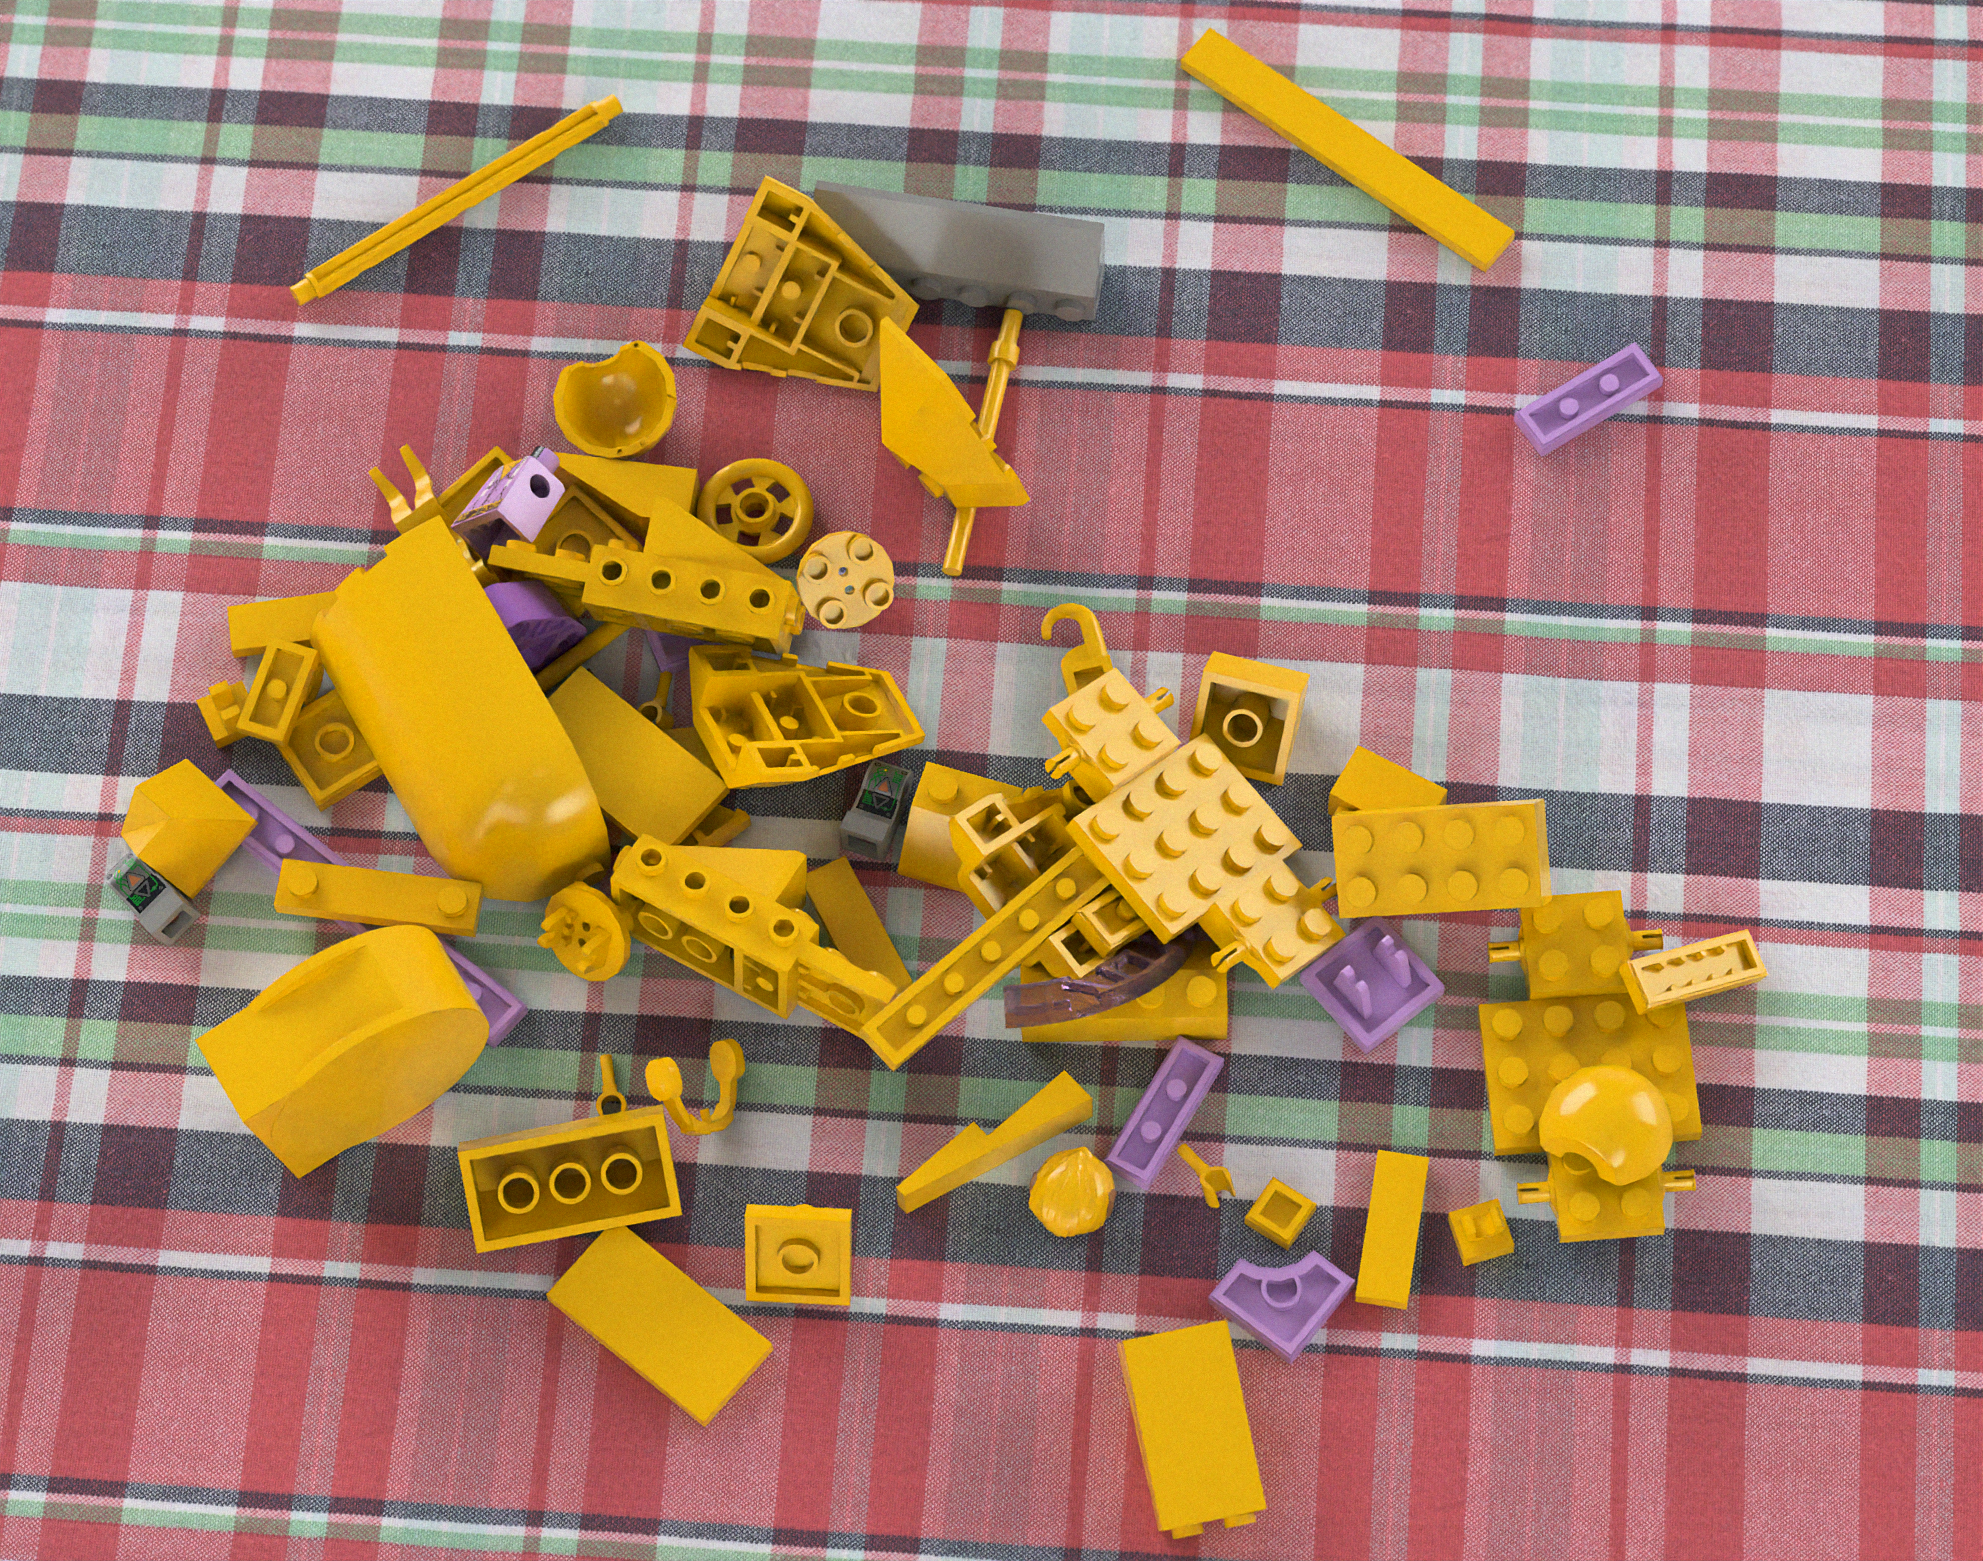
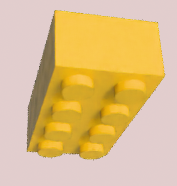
(1441, 858)

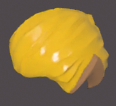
(1072, 1193)

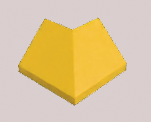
(184, 826)

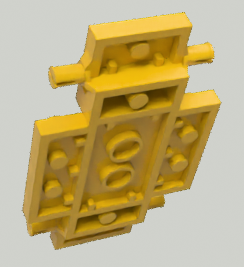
(1186, 833)
(1576, 1020)

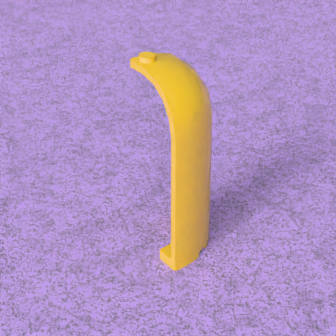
(461, 722)

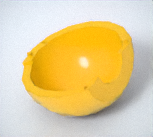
(617, 404)
(1609, 1119)

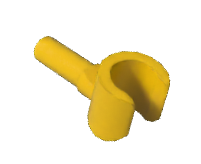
(657, 707)
(609, 1087)
(1211, 1178)

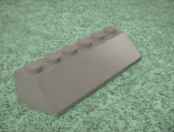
(974, 250)

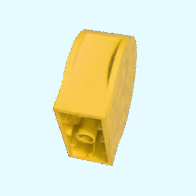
(348, 1044)

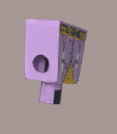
(512, 503)

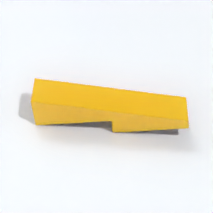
(973, 1153)

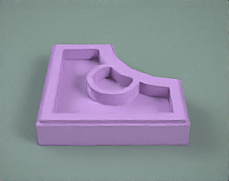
(1282, 1304)

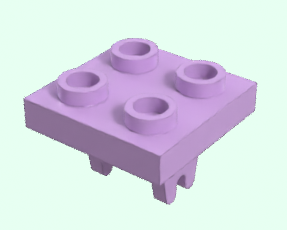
(1372, 983)

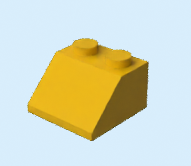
(1251, 713)
(927, 840)

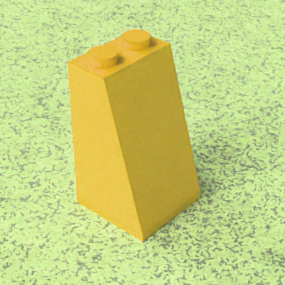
(1192, 1428)

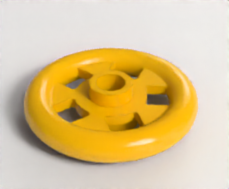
(764, 475)

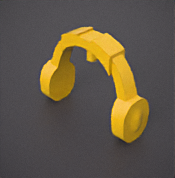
(666, 1086)

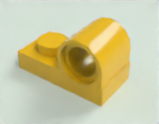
(283, 683)

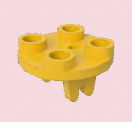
(823, 587)
(587, 932)

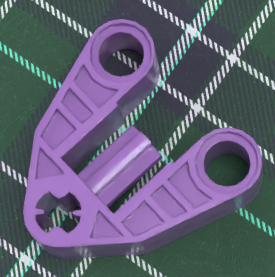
(536, 620)

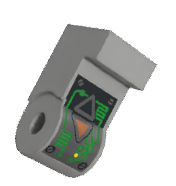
(876, 810)
(151, 898)

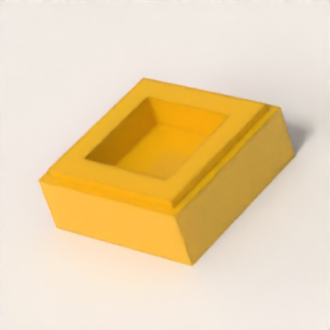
(1280, 1213)

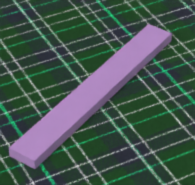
(281, 837)

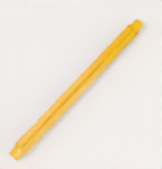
(455, 200)

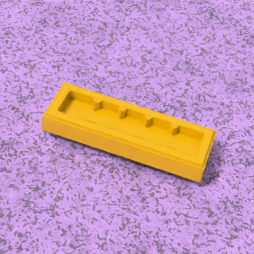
(1693, 971)

